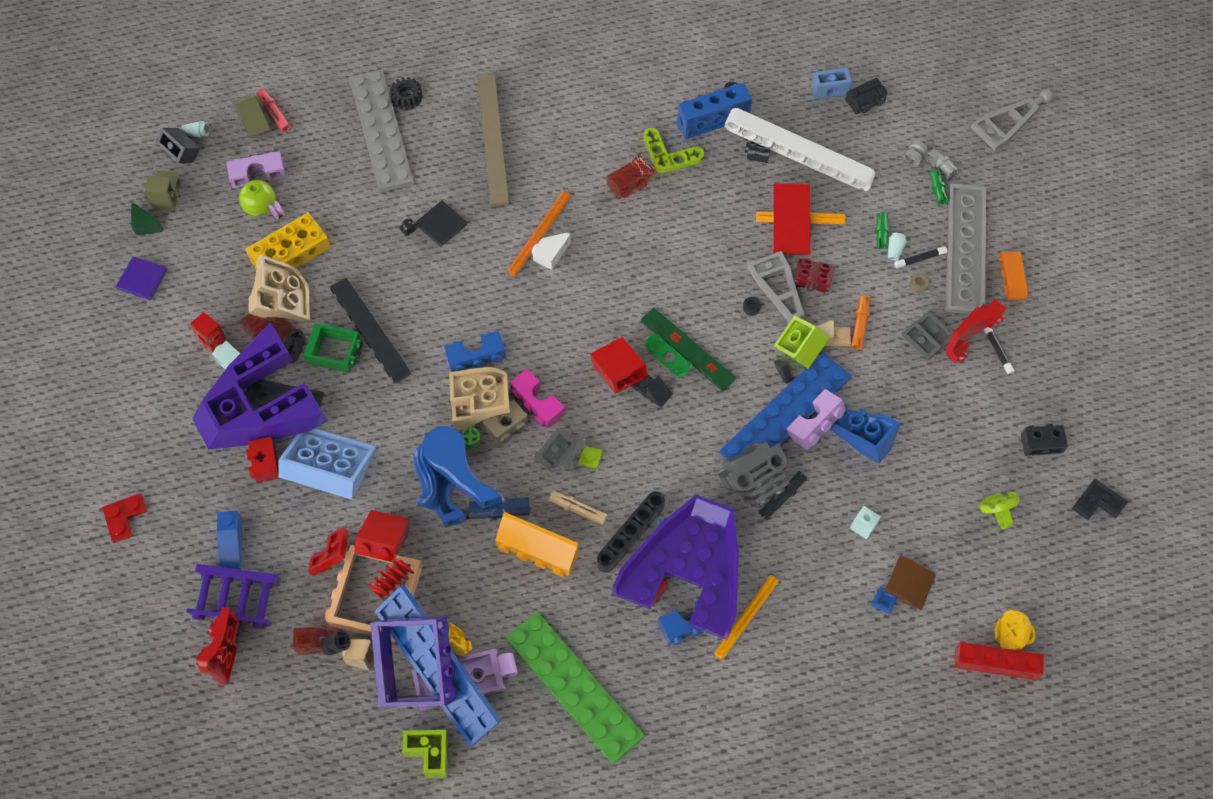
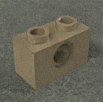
(502, 433)

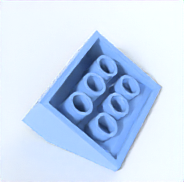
(326, 462)

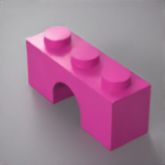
(545, 411)

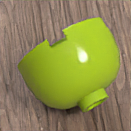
(256, 197)

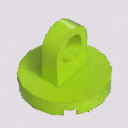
(1000, 506)

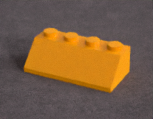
(537, 545)

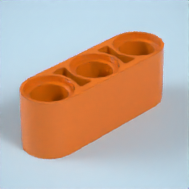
(1014, 275)

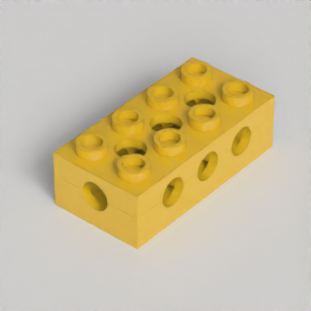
(293, 243)

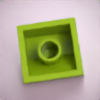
(801, 341)

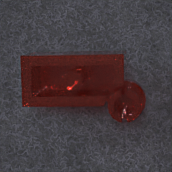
(629, 178)

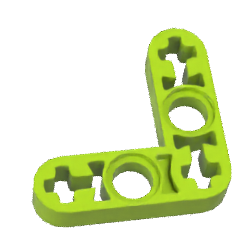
(669, 159)

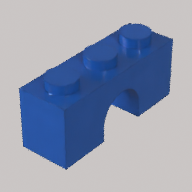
(490, 351)
(676, 628)

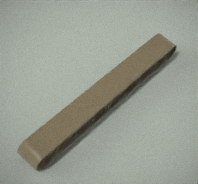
(493, 139)

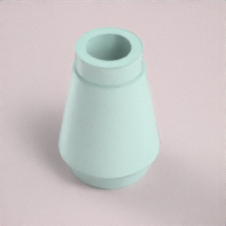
(197, 129)
(896, 245)

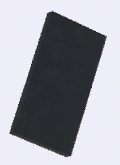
(265, 391)

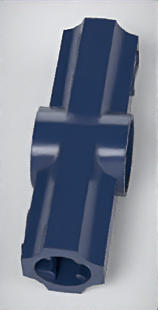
(512, 506)

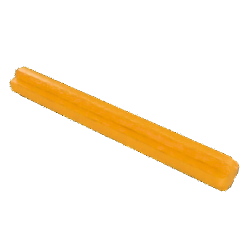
(815, 218)
(746, 617)

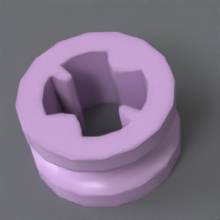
(276, 210)

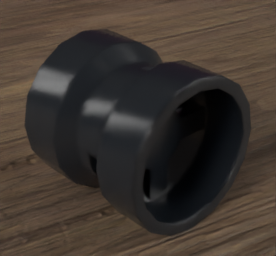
(335, 642)

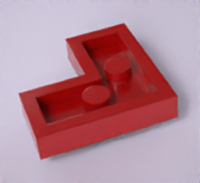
(119, 513)
(333, 554)

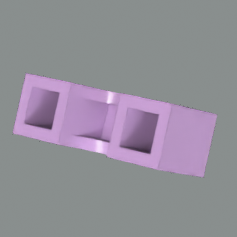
(241, 169)
(808, 431)

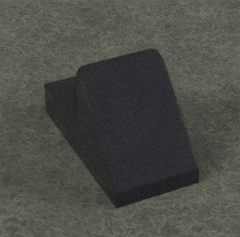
(654, 390)

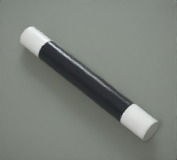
(920, 257)
(999, 350)

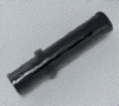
(779, 499)

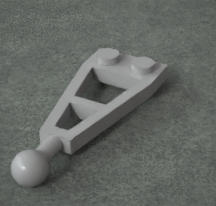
(993, 135)
(768, 267)

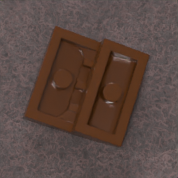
(910, 582)

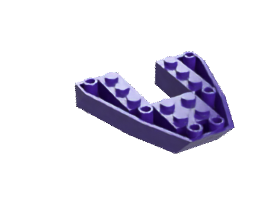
(226, 414)

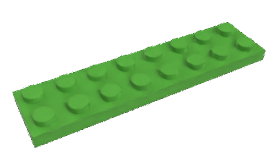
(575, 688)

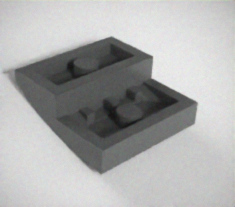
(928, 335)

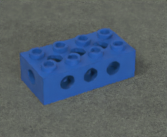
(711, 110)

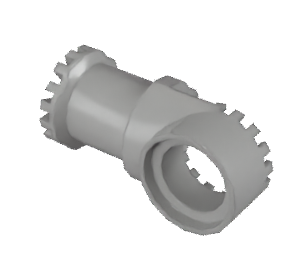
(941, 162)

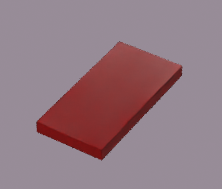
(791, 218)

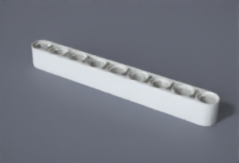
(800, 149)

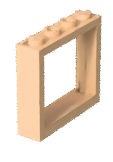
(343, 576)

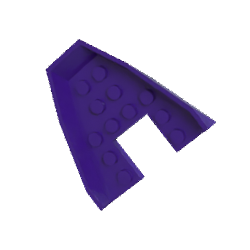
(696, 547)

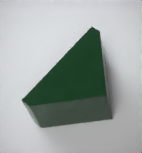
(143, 222)

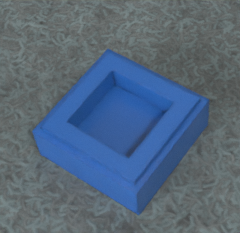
(884, 601)

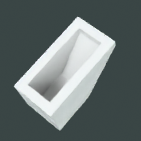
(550, 249)

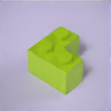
(431, 746)

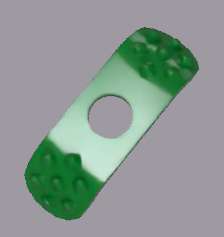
(659, 347)

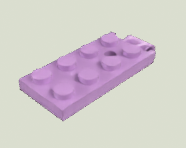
(487, 663)

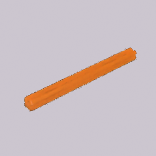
(539, 233)

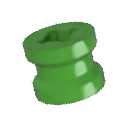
(469, 434)

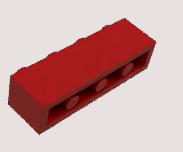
(999, 661)

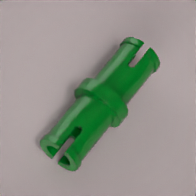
(938, 187)
(882, 230)

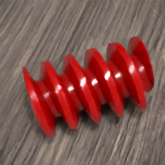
(390, 578)

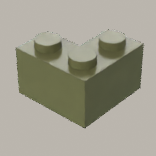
(249, 111)
(163, 190)

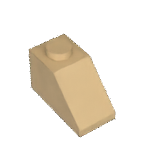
(359, 653)

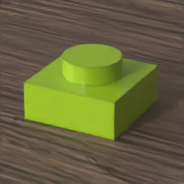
(590, 457)

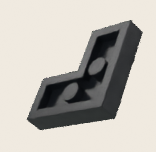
(1099, 496)

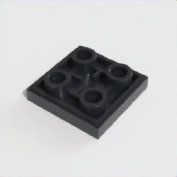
(441, 223)

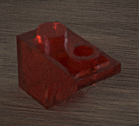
(309, 639)

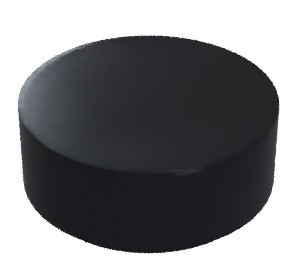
(752, 306)

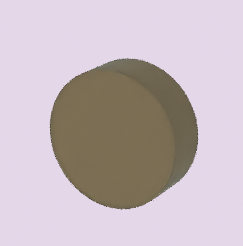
(920, 282)

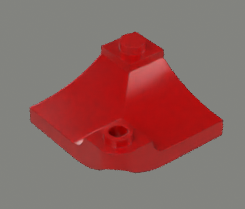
(977, 320)
(220, 655)

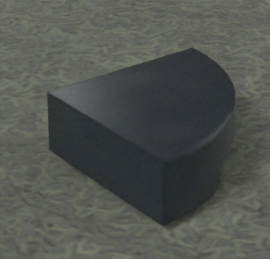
(783, 370)

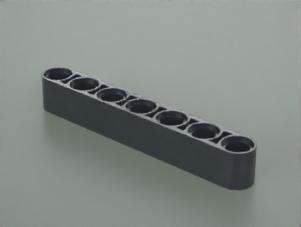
(370, 329)

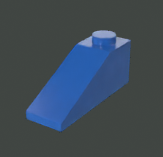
(229, 539)

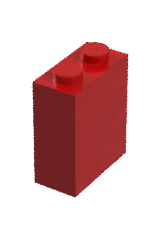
(618, 365)
(381, 535)

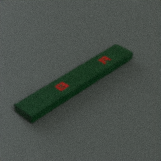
(689, 349)

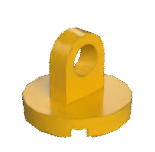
(1014, 630)
(458, 642)

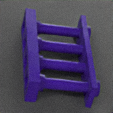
(227, 576)

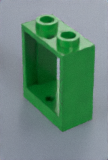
(315, 340)

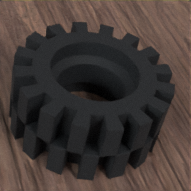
(403, 85)

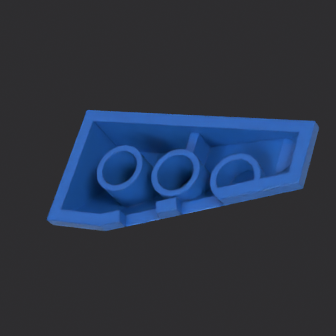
(867, 432)

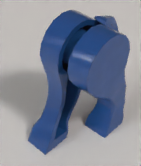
(441, 467)

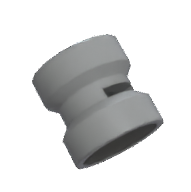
(916, 152)

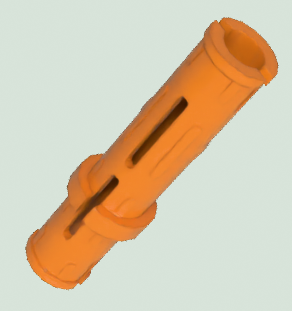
(861, 315)

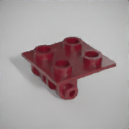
(814, 273)

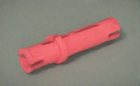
(269, 105)

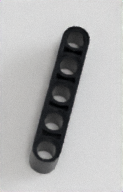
(635, 523)

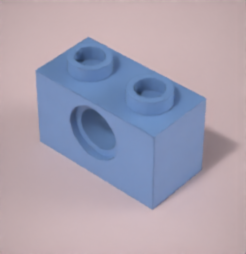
(831, 83)

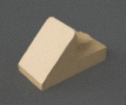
(838, 335)

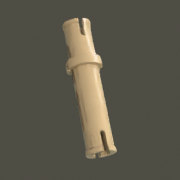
(577, 507)

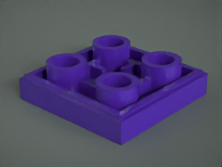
(141, 278)

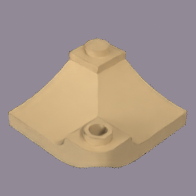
(279, 291)
(478, 395)

